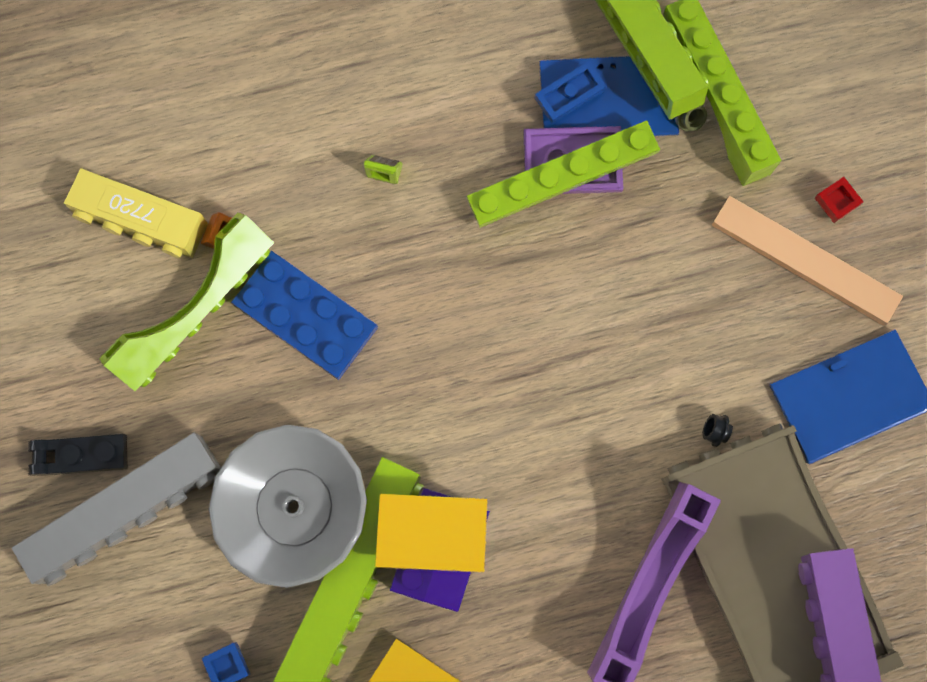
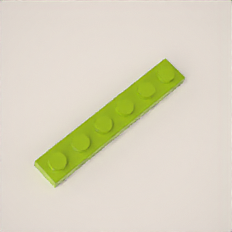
(563, 174)

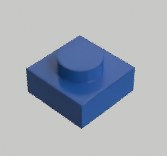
(226, 664)

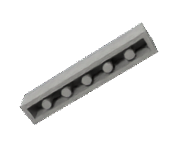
(116, 510)

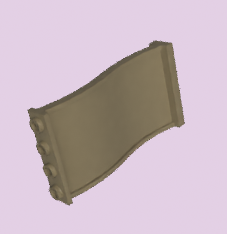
(754, 549)

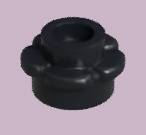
(717, 429)

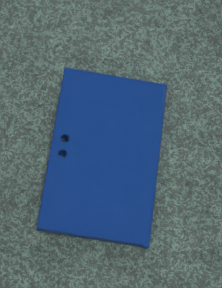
(622, 104)
(863, 396)

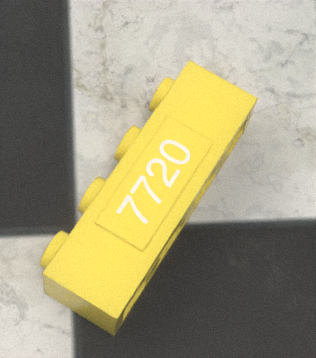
(135, 213)

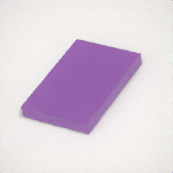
(550, 143)

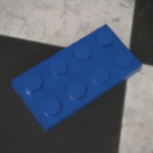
(305, 315)

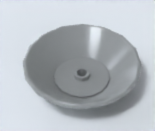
(254, 498)

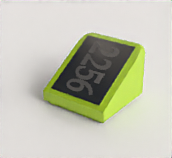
(383, 169)

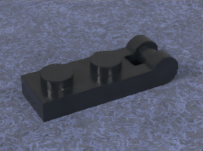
(79, 455)

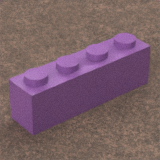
(839, 617)

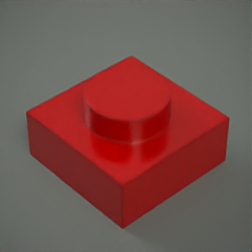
(839, 199)

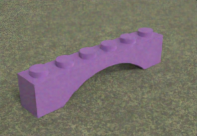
(670, 547)

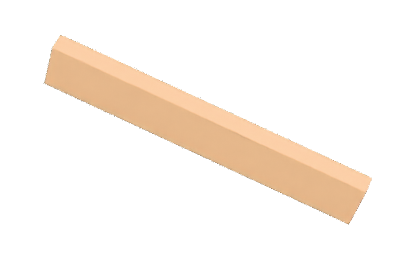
(807, 261)

